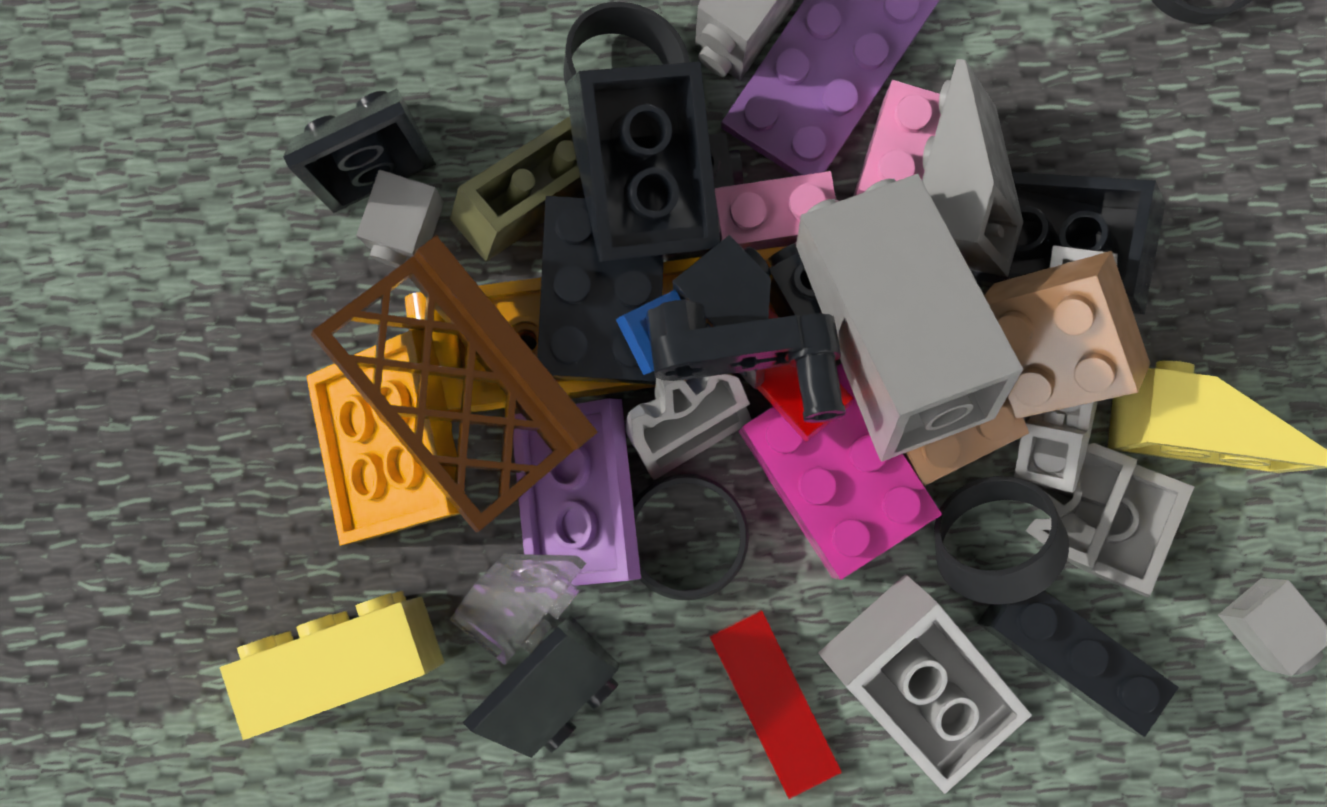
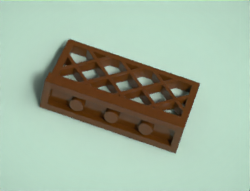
(496, 348)

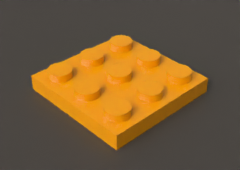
(367, 469)

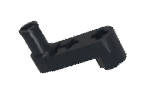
(689, 350)

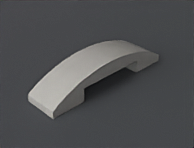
(1059, 438)

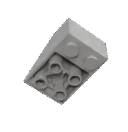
(972, 175)

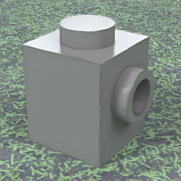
(399, 218)
(1277, 627)

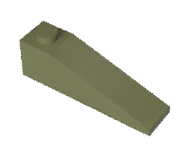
(511, 194)

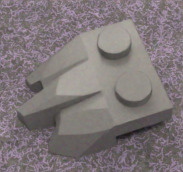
(686, 420)
(1118, 519)

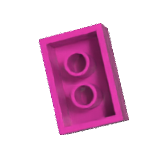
(839, 487)

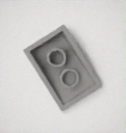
(925, 683)

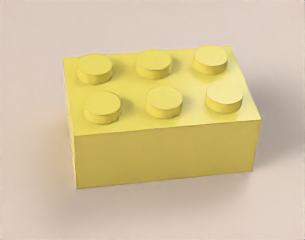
(330, 663)

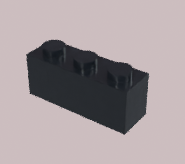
(1082, 660)

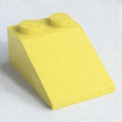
(1206, 422)

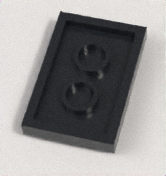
(586, 297)

